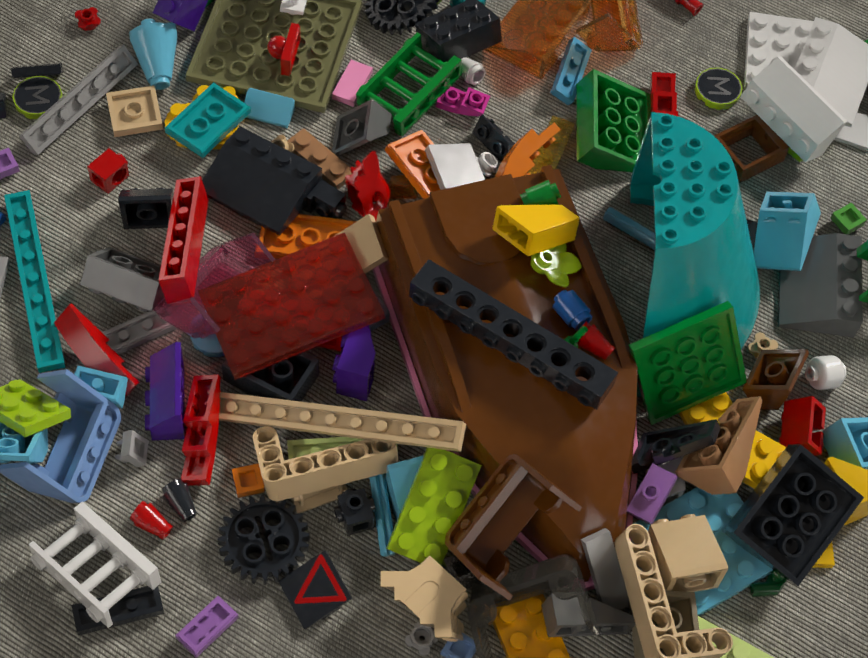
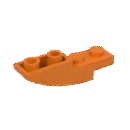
(525, 150)

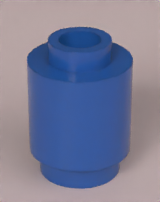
(572, 309)

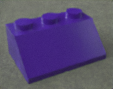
(166, 394)

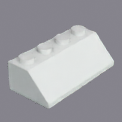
(793, 109)

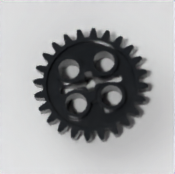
(398, 14)
(288, 532)

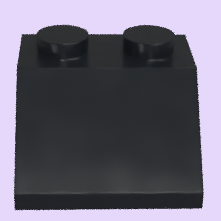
(145, 207)

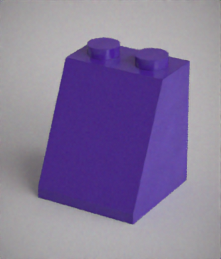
(181, 12)

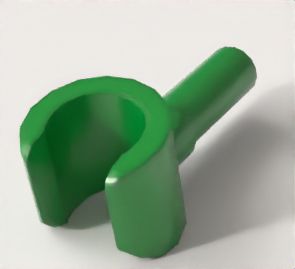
(574, 339)

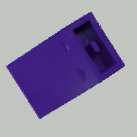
(355, 365)

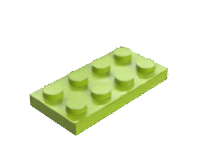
(433, 505)

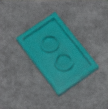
(207, 120)

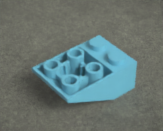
(785, 230)

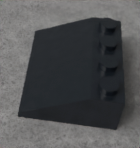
(261, 180)
(793, 513)

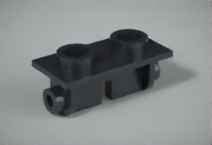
(492, 137)

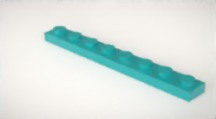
(34, 282)

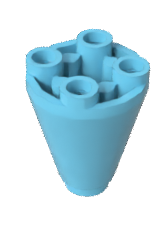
(155, 50)

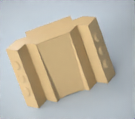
(431, 596)

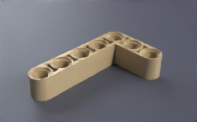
(319, 469)
(657, 607)

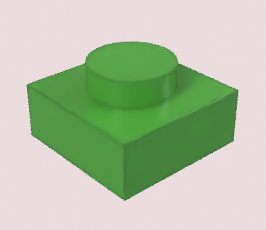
(848, 218)

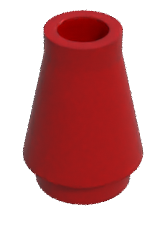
(595, 342)
(149, 519)

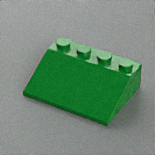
(610, 122)

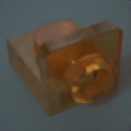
(401, 188)

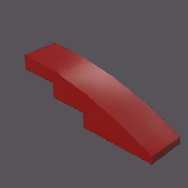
(663, 93)
(91, 345)
(202, 429)

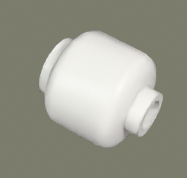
(825, 372)

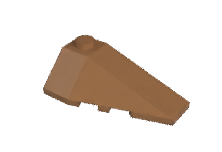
(724, 464)

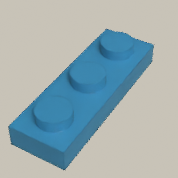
(570, 71)

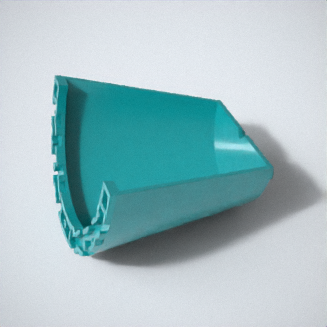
(699, 226)

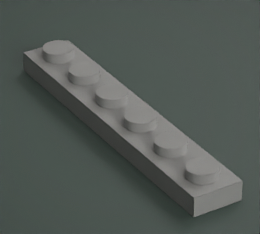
(78, 100)

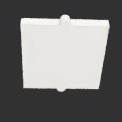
(857, 134)

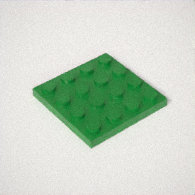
(689, 362)

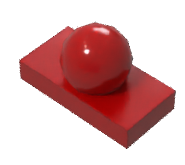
(285, 48)

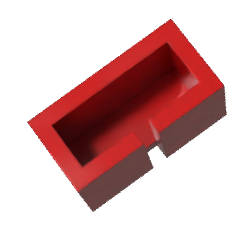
(799, 420)

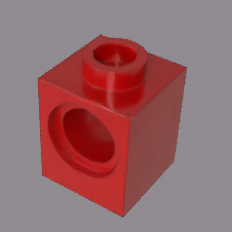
(108, 170)

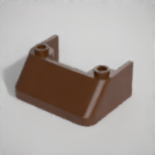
(499, 516)

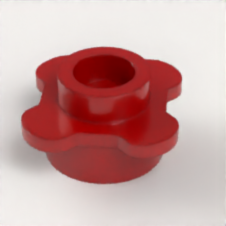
(88, 18)

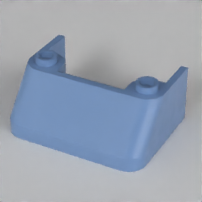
(79, 446)

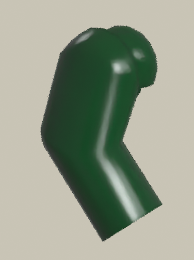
(770, 587)

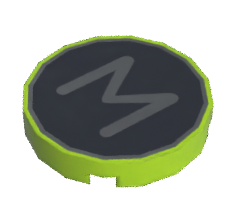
(718, 88)
(36, 96)

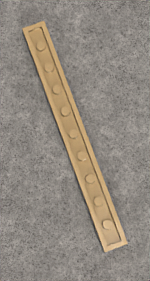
(342, 421)

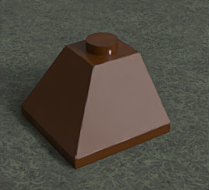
(775, 376)

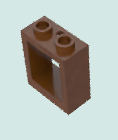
(764, 136)

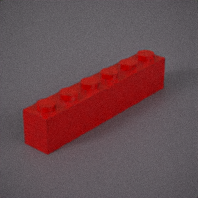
(184, 240)

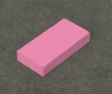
(352, 79)

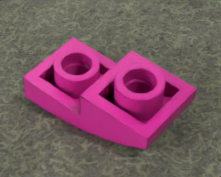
(464, 103)

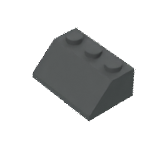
(123, 278)

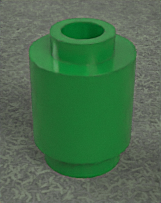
(541, 194)

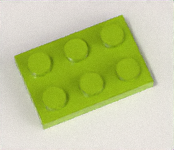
(29, 409)

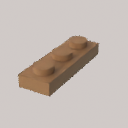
(314, 151)

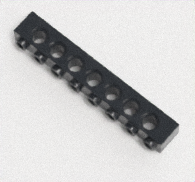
(527, 334)

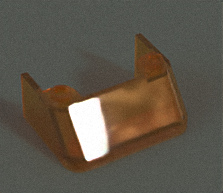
(613, 26)

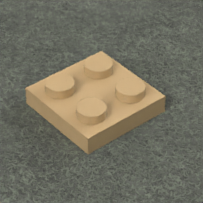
(134, 111)

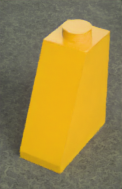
(535, 226)

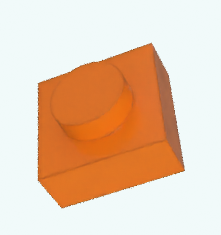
(248, 480)

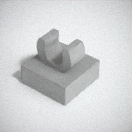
(133, 449)

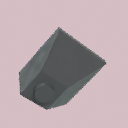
(360, 127)

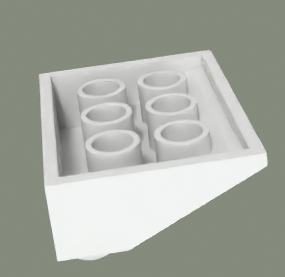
(835, 66)

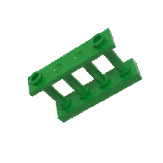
(418, 102)

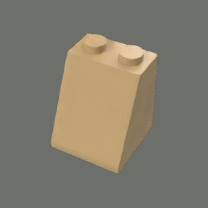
(687, 554)

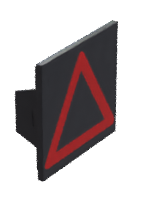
(315, 590)

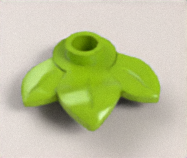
(556, 264)

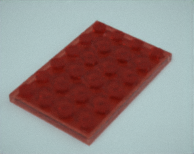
(291, 305)

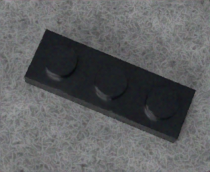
(134, 606)

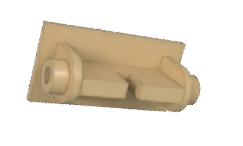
(318, 498)

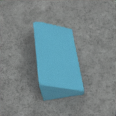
(270, 107)
(107, 384)

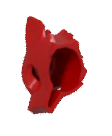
(367, 186)

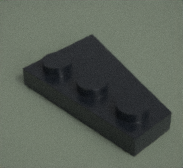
(673, 443)

